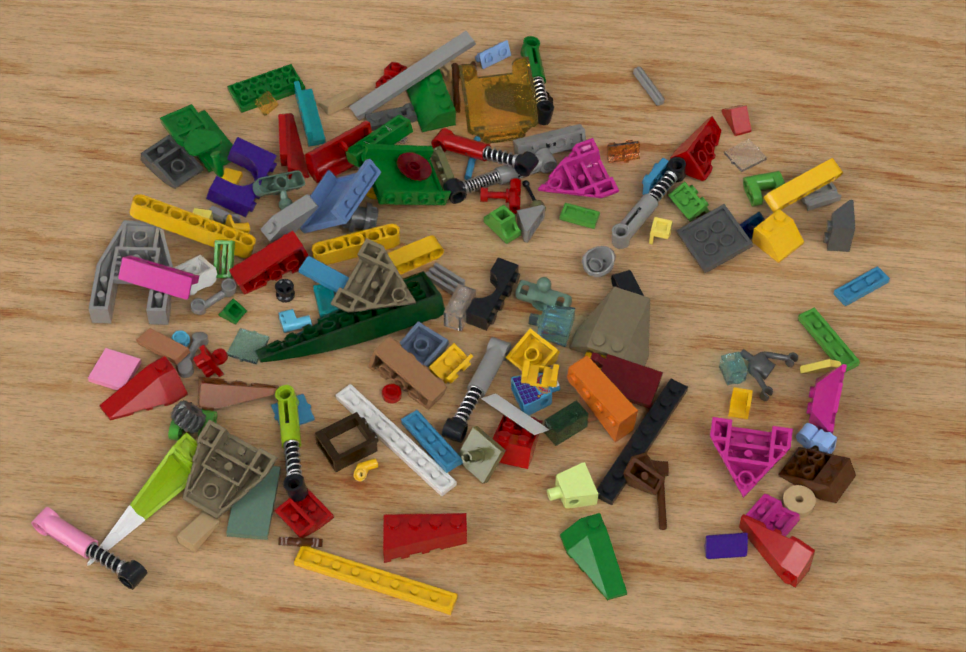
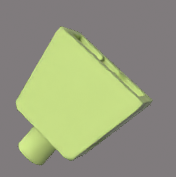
(574, 488)

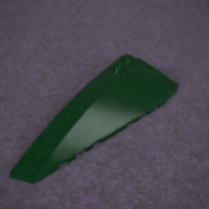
(348, 329)

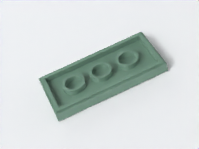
(254, 511)

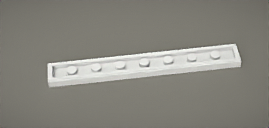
(397, 440)

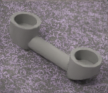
(228, 288)
(185, 367)

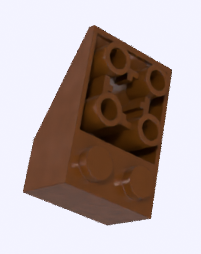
(820, 472)

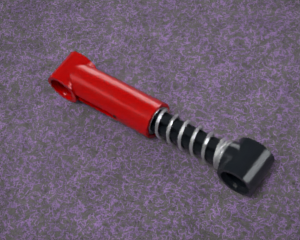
(522, 163)

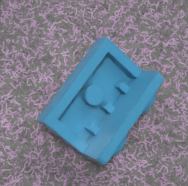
(657, 172)

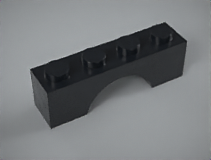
(484, 310)

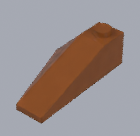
(218, 393)

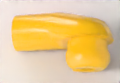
(362, 469)

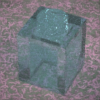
(733, 368)

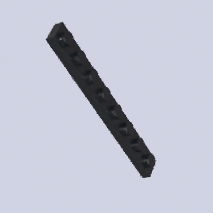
(642, 439)

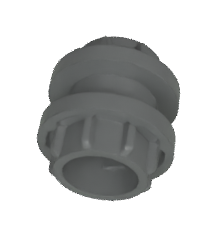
(363, 218)

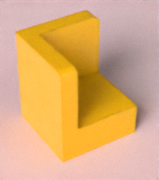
(740, 403)

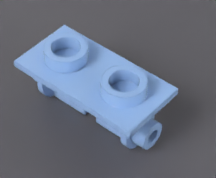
(493, 54)

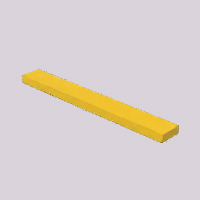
(376, 579)

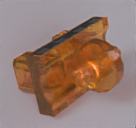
(623, 151)

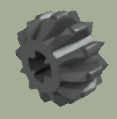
(188, 416)

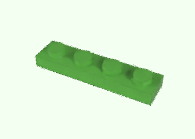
(828, 338)

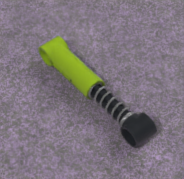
(291, 442)

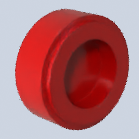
(391, 393)

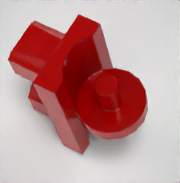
(209, 362)

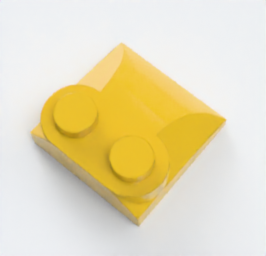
(534, 349)

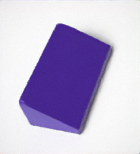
(726, 545)

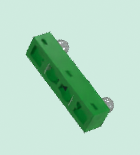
(390, 133)

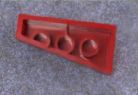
(270, 263)
(421, 533)

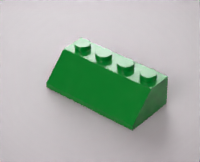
(432, 103)

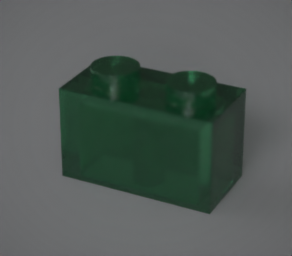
(566, 423)

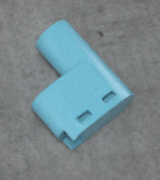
(290, 322)

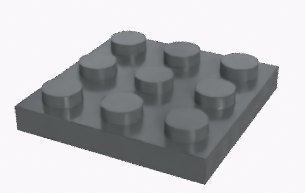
(714, 238)

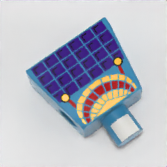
(532, 397)

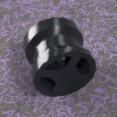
(285, 290)

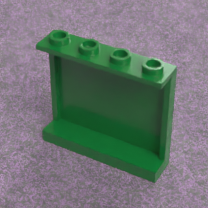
(396, 188)

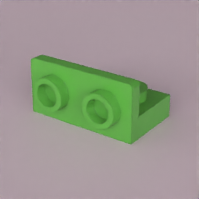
(688, 202)

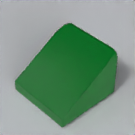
(233, 311)

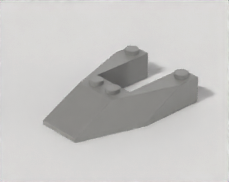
(141, 241)

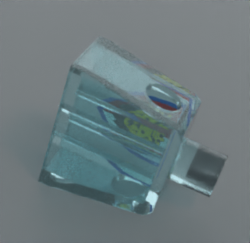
(554, 323)

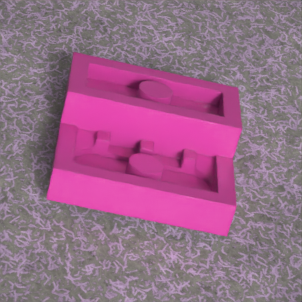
(774, 515)

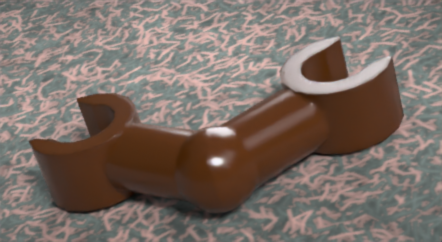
(299, 542)

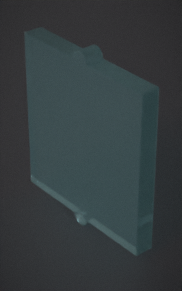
(246, 344)

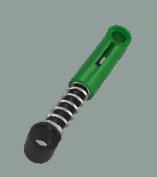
(544, 108)

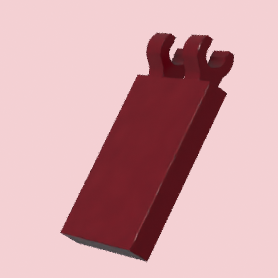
(632, 379)

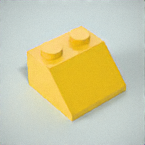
(777, 236)

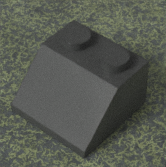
(841, 228)

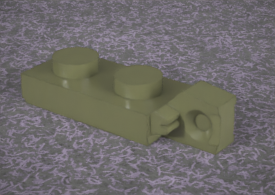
(442, 164)

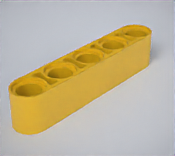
(803, 185)
(349, 245)
(416, 254)

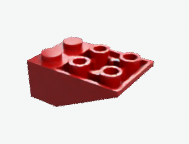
(517, 442)

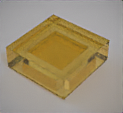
(266, 103)

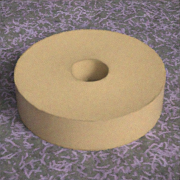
(800, 493)

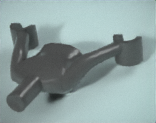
(761, 367)

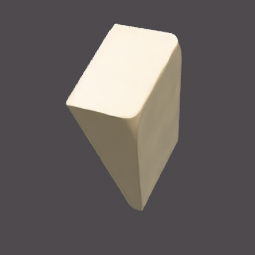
(197, 531)

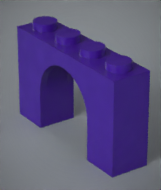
(236, 197)

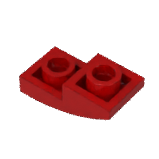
(390, 72)

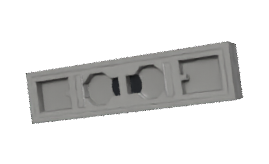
(555, 140)

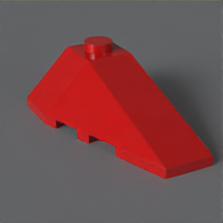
(786, 556)

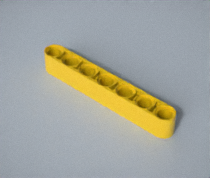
(190, 224)

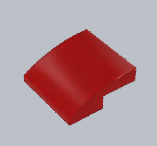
(304, 516)

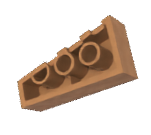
(407, 372)

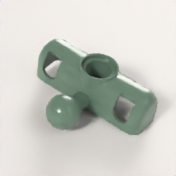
(279, 184)
(541, 294)

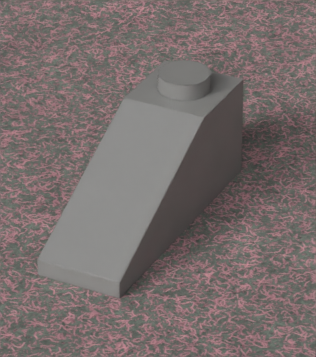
(289, 218)

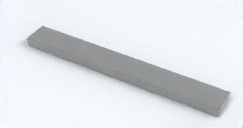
(412, 75)

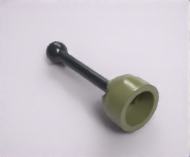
(535, 202)

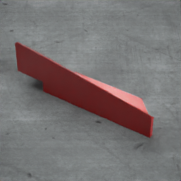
(290, 145)

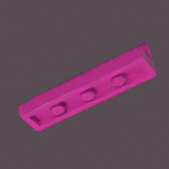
(157, 276)

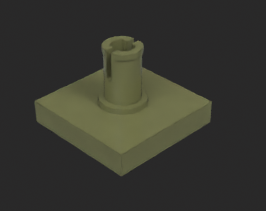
(481, 454)

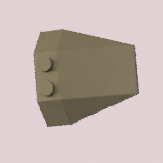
(617, 327)
(224, 470)

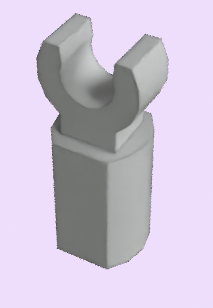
(221, 215)

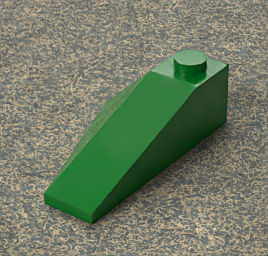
(591, 548)

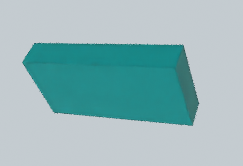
(323, 299)

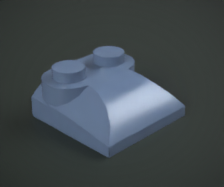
(424, 344)

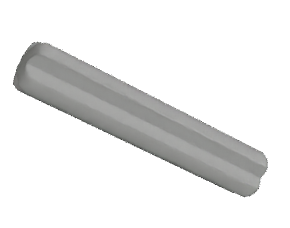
(648, 86)

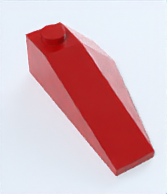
(699, 150)
(149, 388)

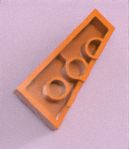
(603, 398)

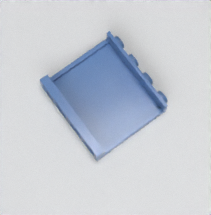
(340, 197)

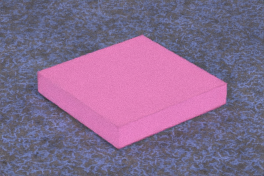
(114, 369)

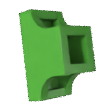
(503, 223)

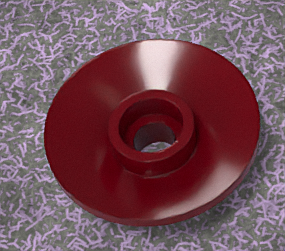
(414, 166)

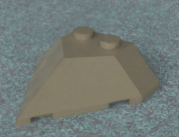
(373, 283)

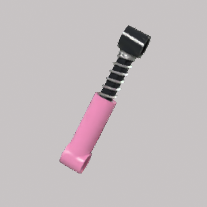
(50, 524)

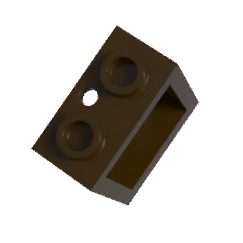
(349, 457)

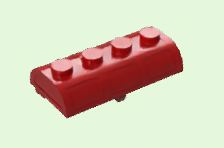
(332, 153)

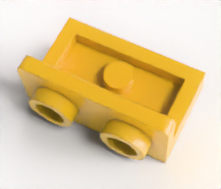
(450, 363)

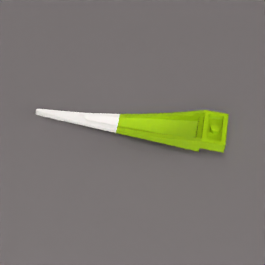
(161, 487)

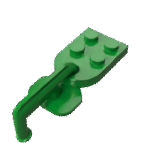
(193, 133)

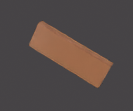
(163, 346)

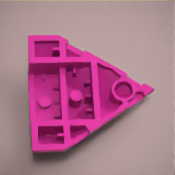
(581, 174)
(826, 399)
(749, 452)

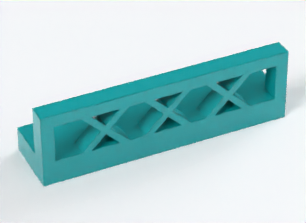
(309, 115)

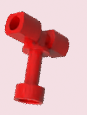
(511, 195)

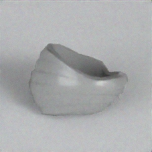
(598, 261)

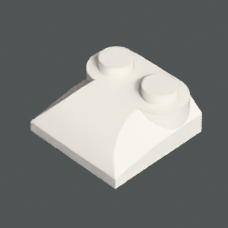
(201, 267)

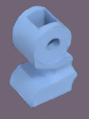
(811, 436)

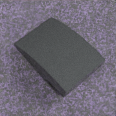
(170, 162)

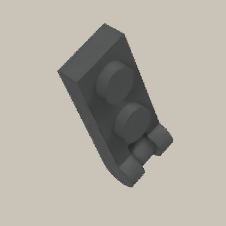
(379, 118)

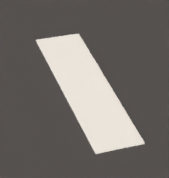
(515, 414)

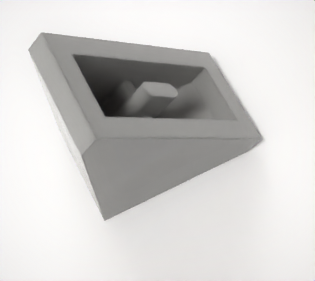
(529, 220)

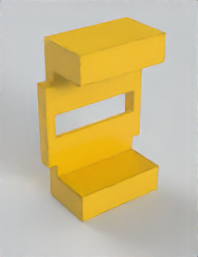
(530, 375)

